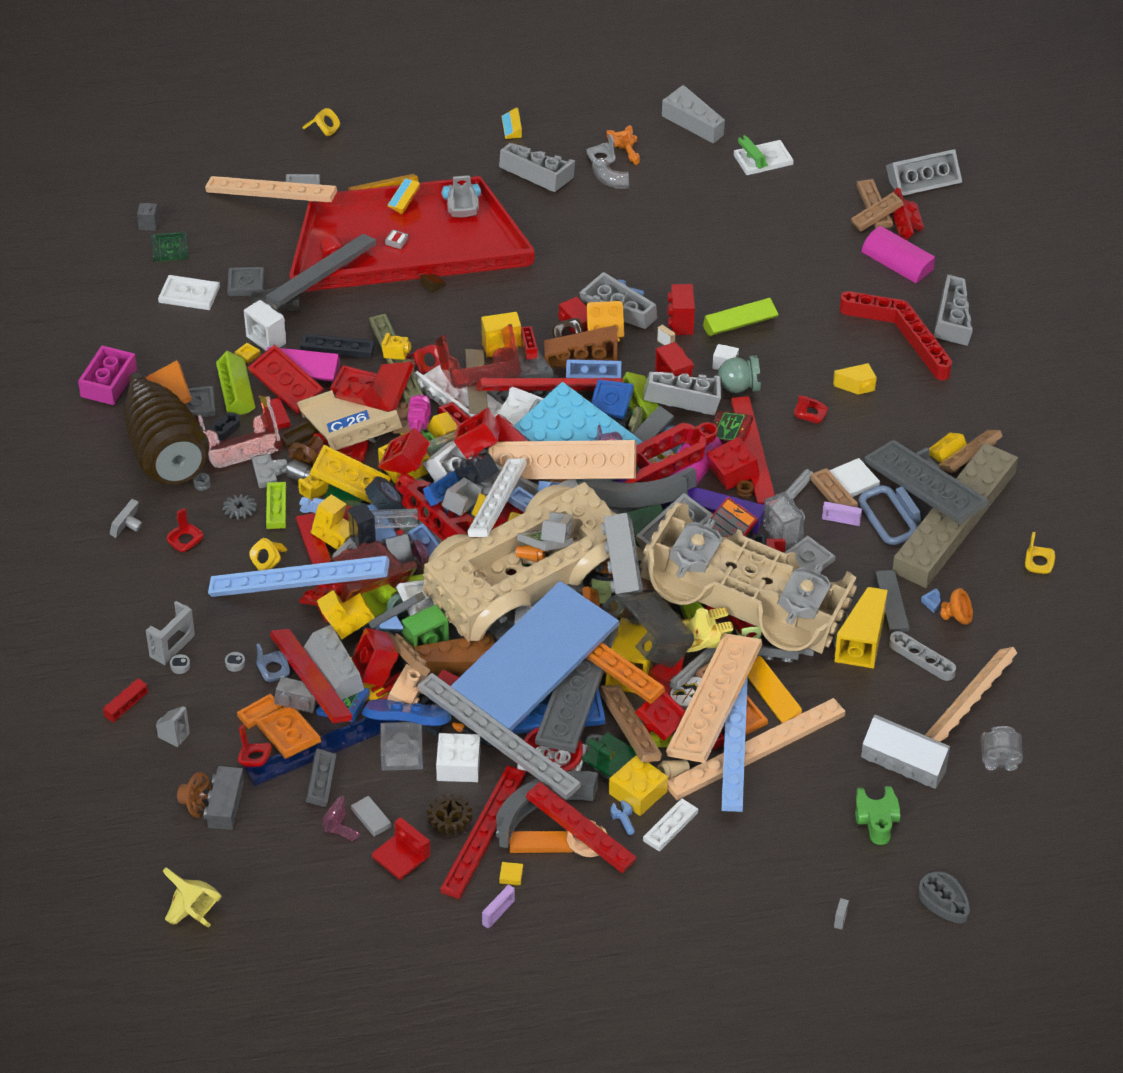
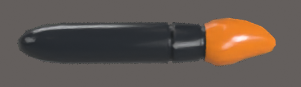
(463, 729)

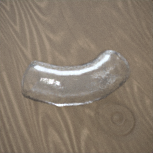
(608, 176)

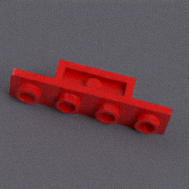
(907, 217)

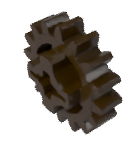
(449, 814)

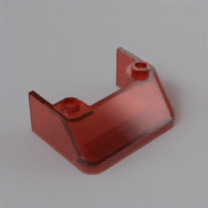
(505, 363)
(260, 442)

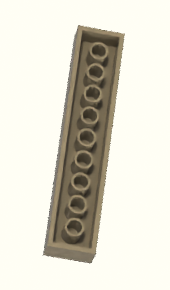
(939, 535)

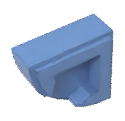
(932, 600)

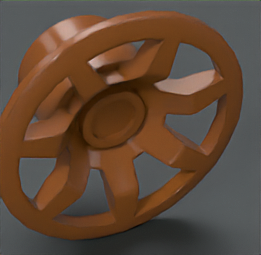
(192, 794)

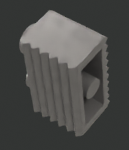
(294, 695)

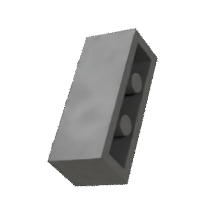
(224, 798)

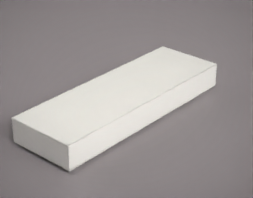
(670, 824)

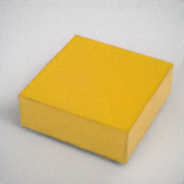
(248, 352)
(511, 873)

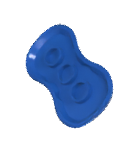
(417, 713)

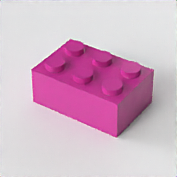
(107, 375)

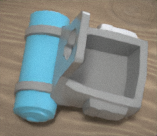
(462, 198)

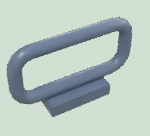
(903, 504)

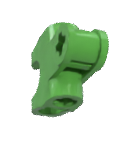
(877, 814)

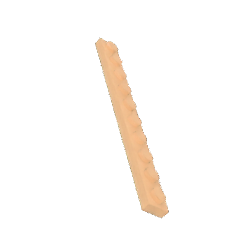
(758, 747)

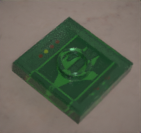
(169, 246)

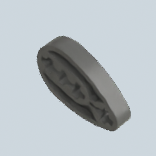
(944, 907)

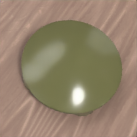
(635, 420)

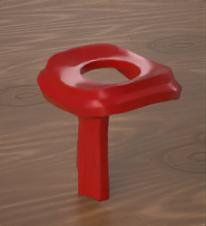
(419, 358)
(801, 409)
(184, 528)
(247, 749)

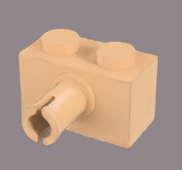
(406, 686)

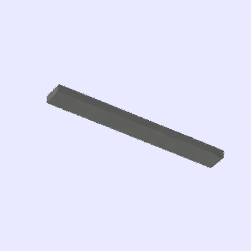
(320, 270)

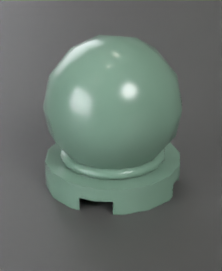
(739, 374)

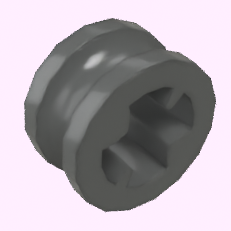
(205, 484)

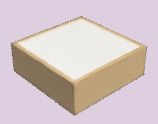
(665, 335)

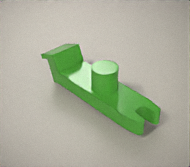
(753, 152)

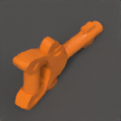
(625, 140)

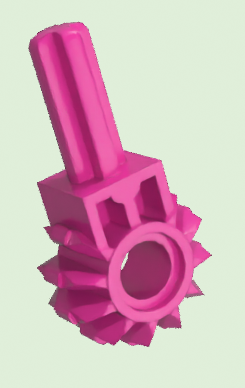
(419, 412)

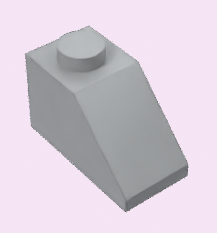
(174, 726)

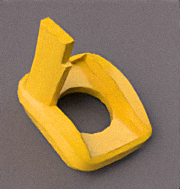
(319, 118)
(1034, 551)
(274, 555)

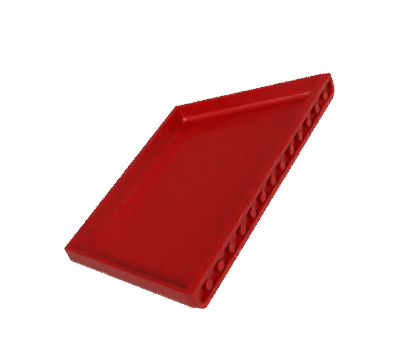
(434, 243)

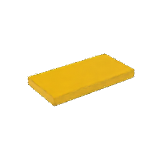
(344, 472)

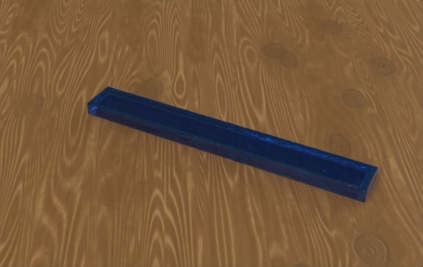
(330, 742)

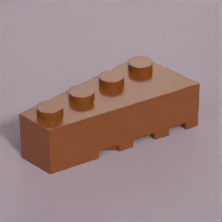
(588, 345)
(454, 655)

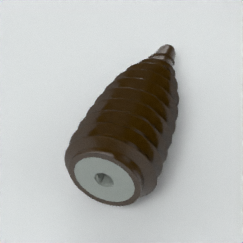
(163, 433)

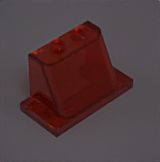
(396, 574)

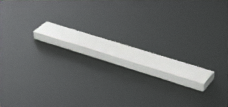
(497, 497)

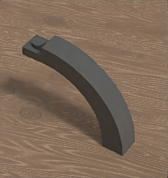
(645, 493)
(518, 806)

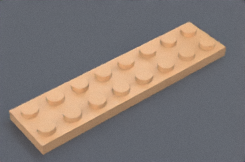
(570, 459)
(714, 698)

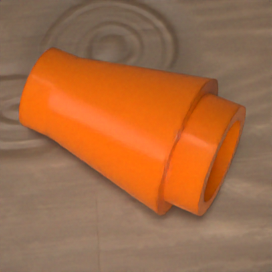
(530, 553)

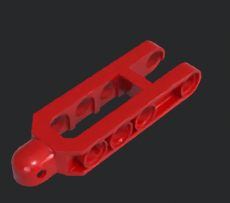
(667, 440)
(449, 523)

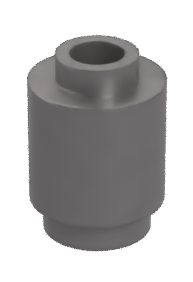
(298, 469)

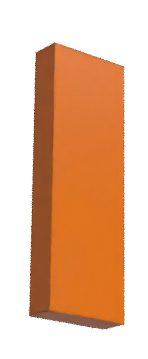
(539, 842)

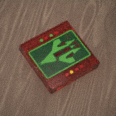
(732, 425)

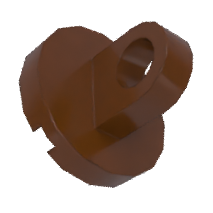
(306, 453)

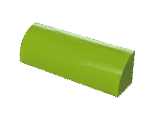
(740, 316)
(235, 384)
(638, 395)

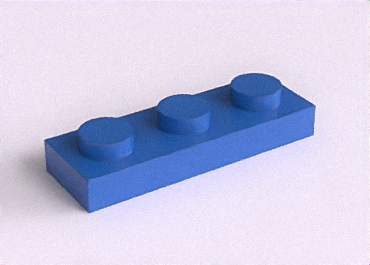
(436, 491)

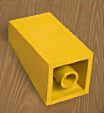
(861, 632)
(624, 645)

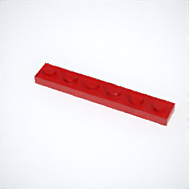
(581, 827)

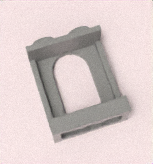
(158, 639)

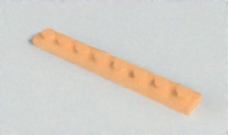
(271, 189)
(971, 694)

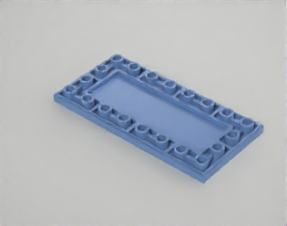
(535, 655)

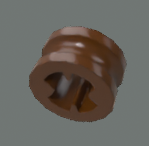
(745, 494)

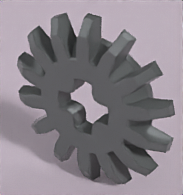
(243, 511)

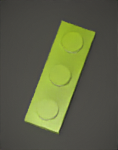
(276, 505)

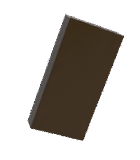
(298, 434)

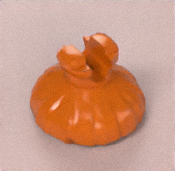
(959, 607)

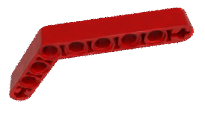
(907, 321)

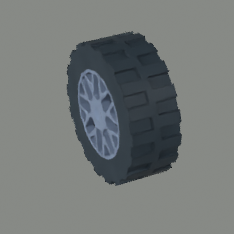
(384, 494)

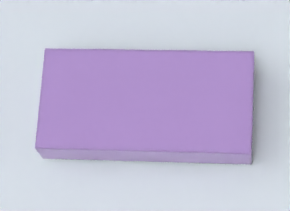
(842, 513)
(498, 906)

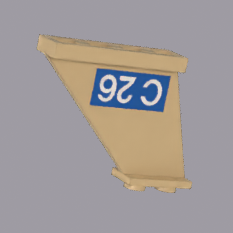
(346, 422)

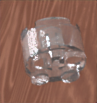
(1001, 748)

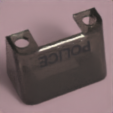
(665, 629)

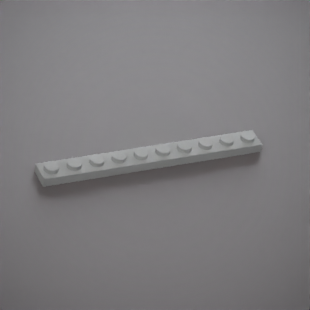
(499, 736)

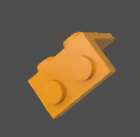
(605, 315)

